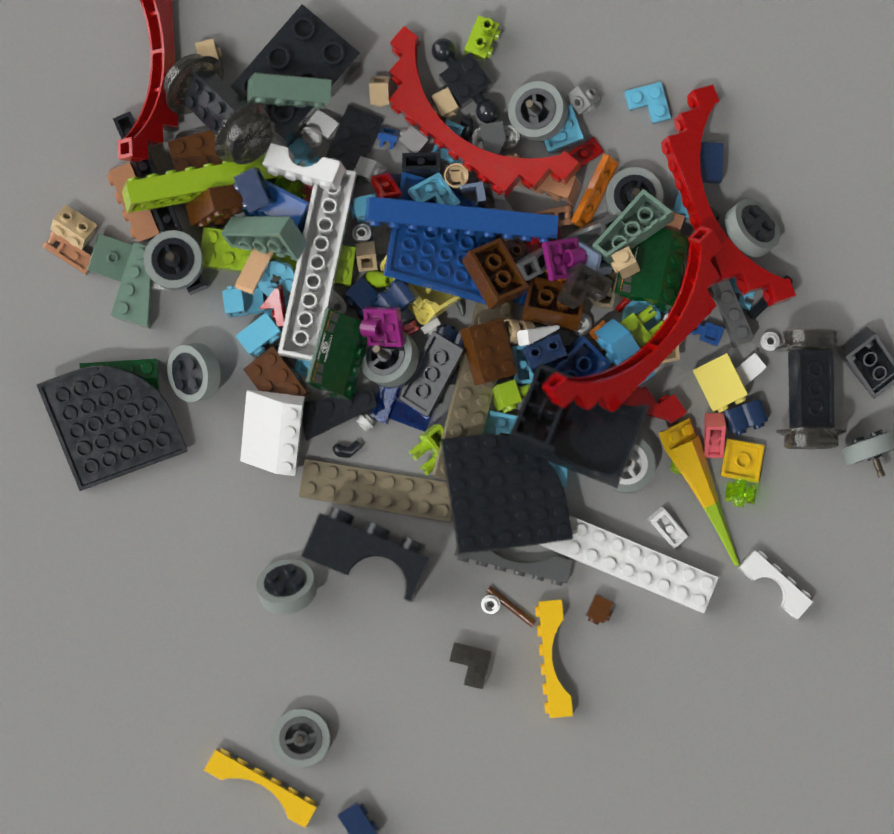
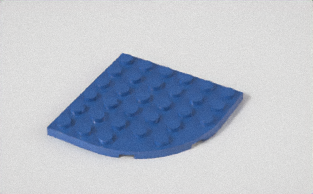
(433, 257)

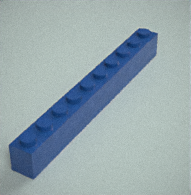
(461, 219)

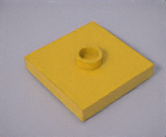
(742, 460)

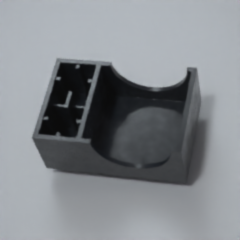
(306, 50)
(576, 438)
(342, 546)

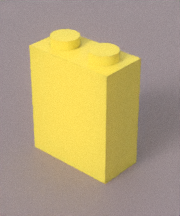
(721, 383)

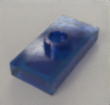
(386, 401)
(409, 416)

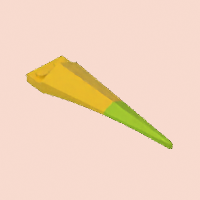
(688, 456)

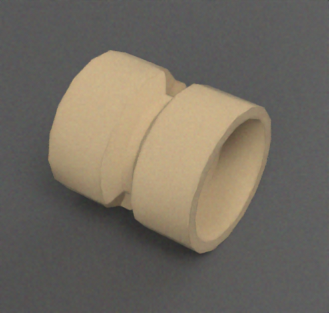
(455, 176)
(513, 326)

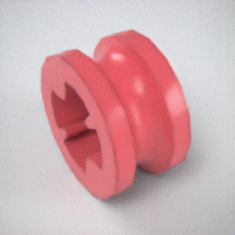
(411, 328)

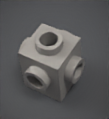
(583, 98)

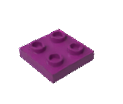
(561, 256)
(382, 326)

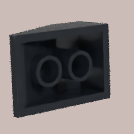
(869, 361)

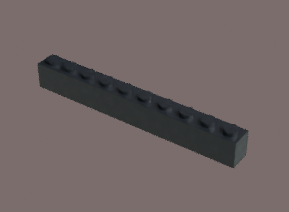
(166, 215)

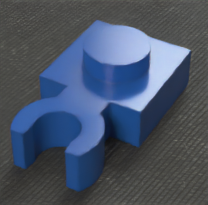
(709, 333)

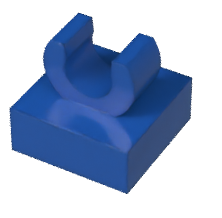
(388, 134)

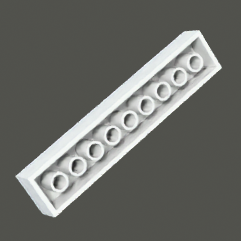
(316, 268)
(637, 565)

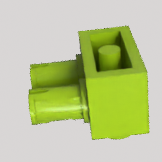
(482, 38)
(635, 324)
(508, 396)
(429, 441)

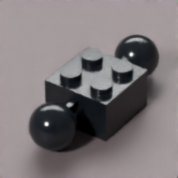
(465, 80)

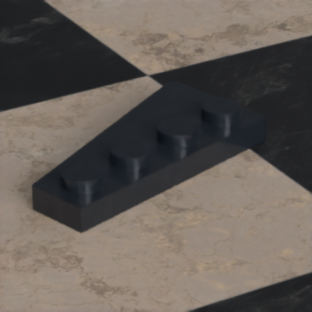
(329, 412)

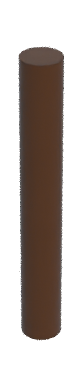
(510, 606)

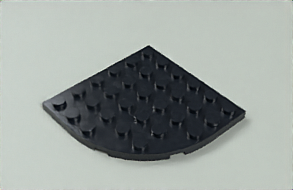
(109, 423)
(502, 495)

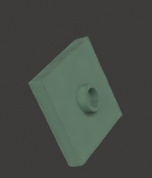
(109, 257)

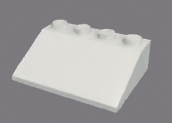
(272, 431)

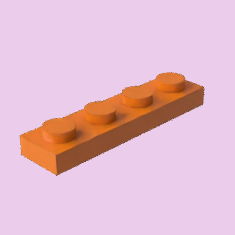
(595, 191)

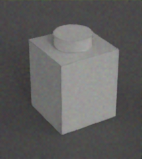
(412, 140)
(367, 167)

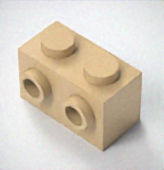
(73, 227)

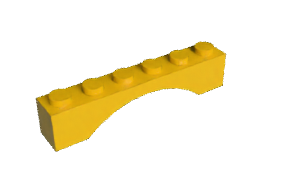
(551, 616)
(296, 807)

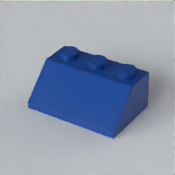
(285, 205)
(582, 359)

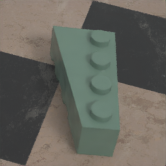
(289, 91)
(634, 225)
(265, 235)
(135, 291)

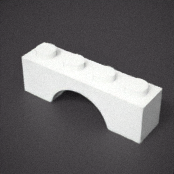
(325, 173)
(794, 601)

